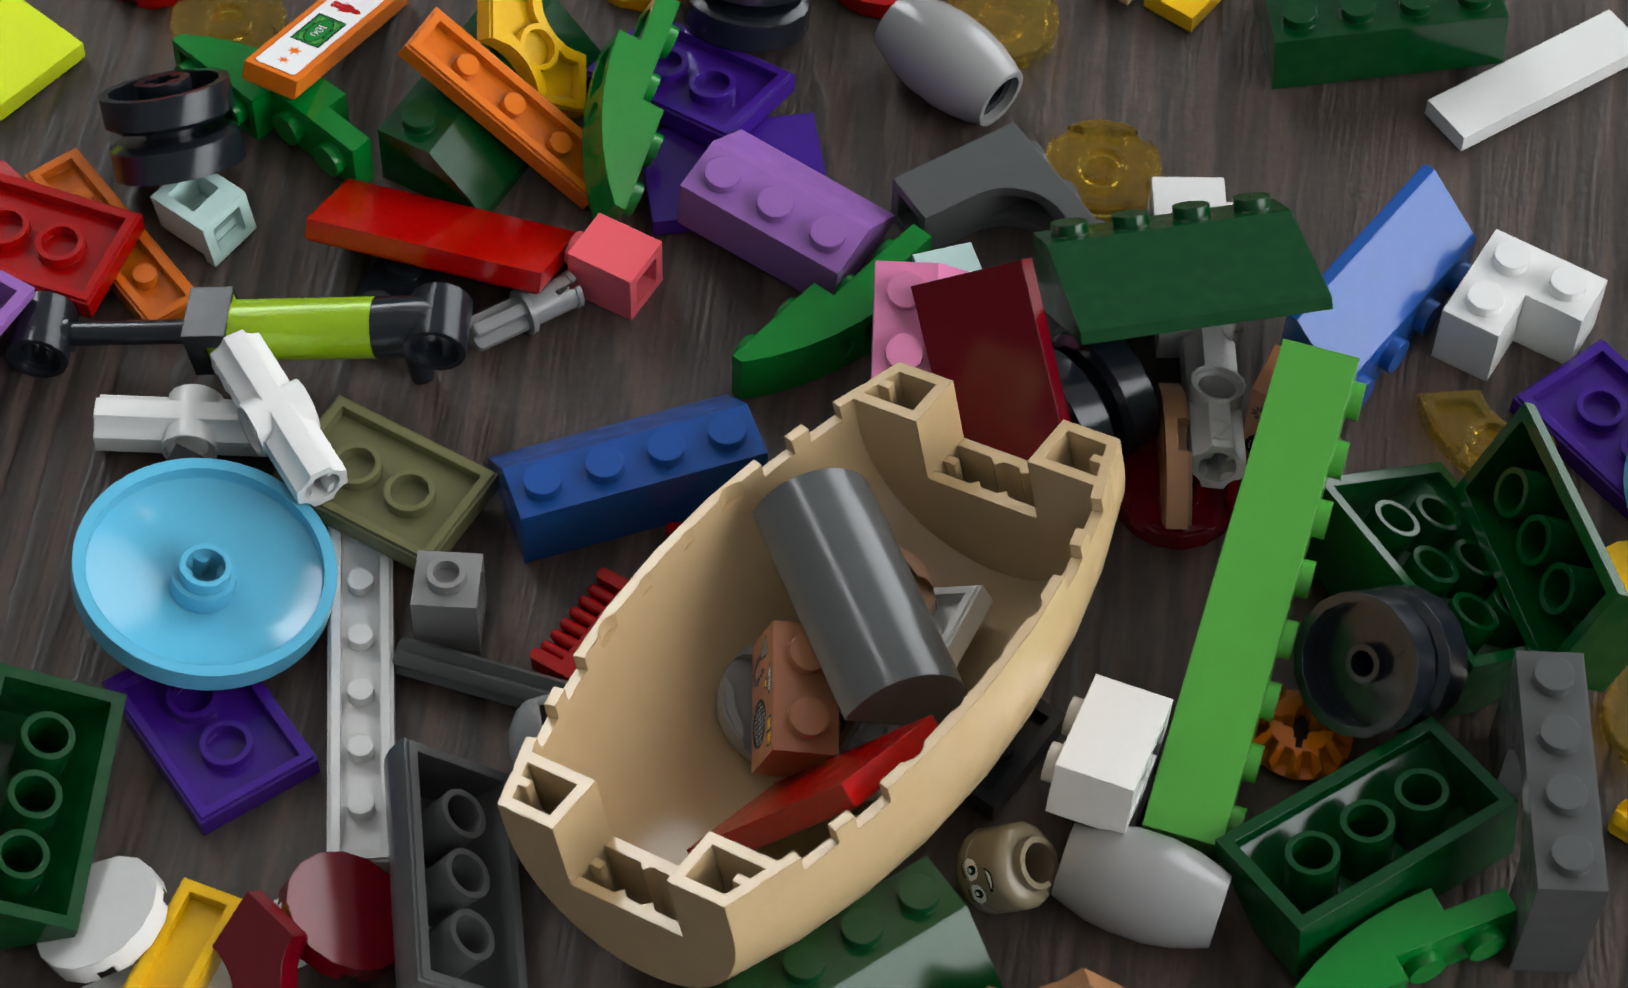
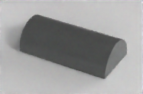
(858, 599)
(451, 873)

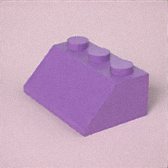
(779, 213)

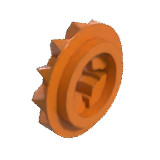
(1320, 752)

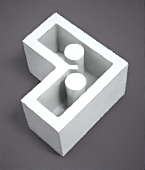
(1521, 298)
(1109, 755)

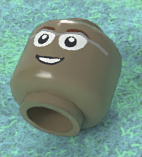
(1006, 868)

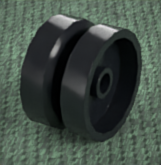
(748, 23)
(172, 126)
(1108, 390)
(1380, 660)

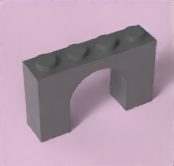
(984, 186)
(1547, 753)

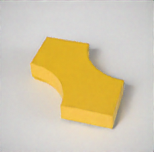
(535, 52)

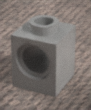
(449, 599)

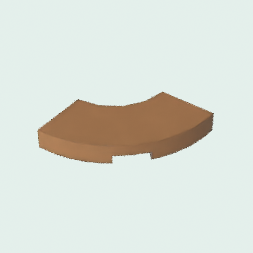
(1174, 458)

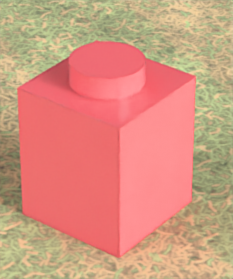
(615, 265)

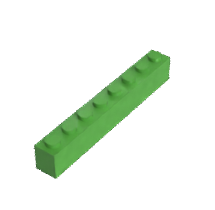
(1252, 596)

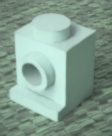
(206, 215)

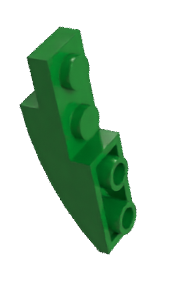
(618, 113)
(313, 120)
(817, 329)
(1415, 942)

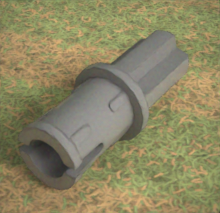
(524, 312)

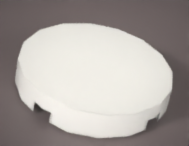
(116, 924)

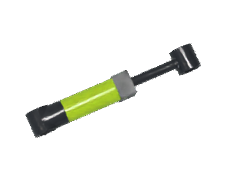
(423, 328)

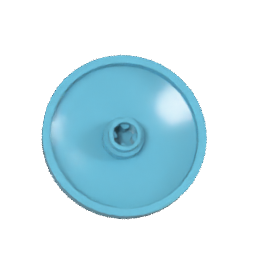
(203, 574)

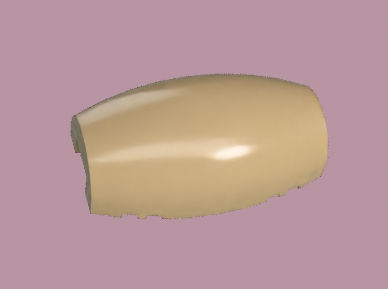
(634, 742)

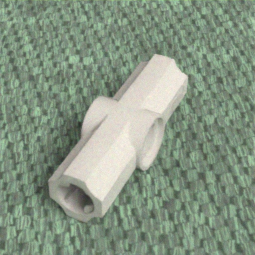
(1214, 407)
(189, 417)
(278, 418)

